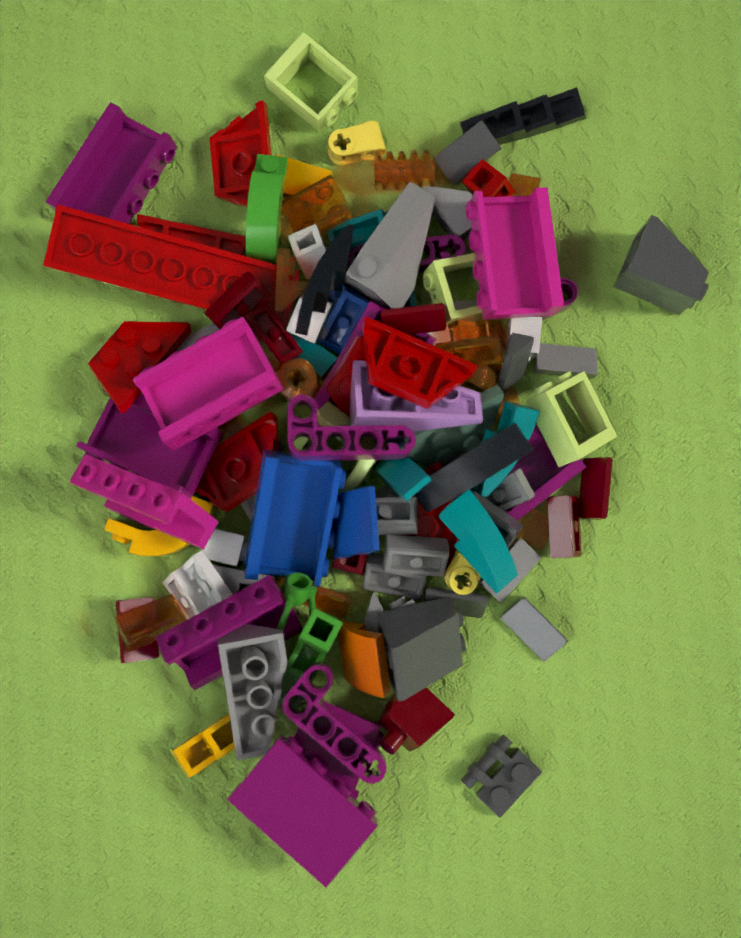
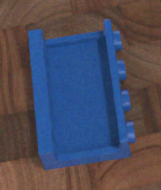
(293, 516)

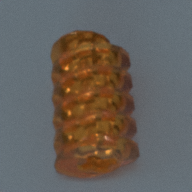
(404, 169)
(292, 372)

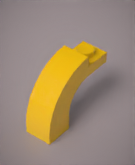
(151, 542)

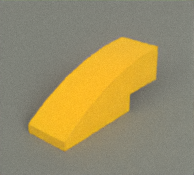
(205, 747)

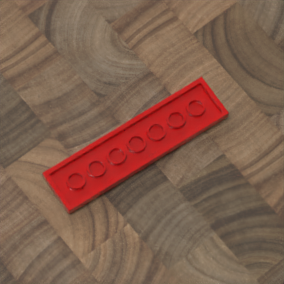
(150, 260)

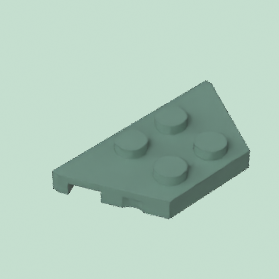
(449, 442)

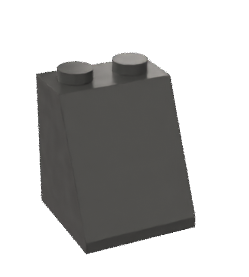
(662, 270)
(421, 644)

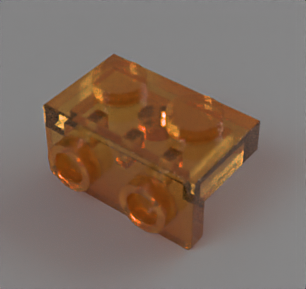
(319, 205)

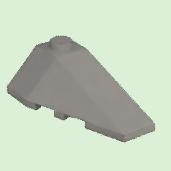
(392, 255)
(253, 674)

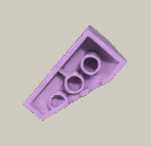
(379, 408)

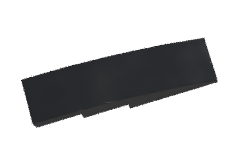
(530, 118)
(327, 276)
(474, 467)

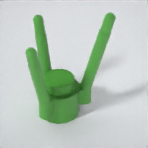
(296, 590)

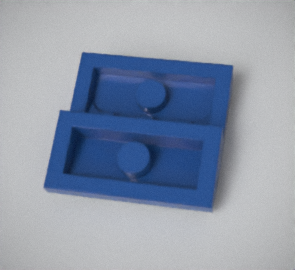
(342, 318)
(357, 523)

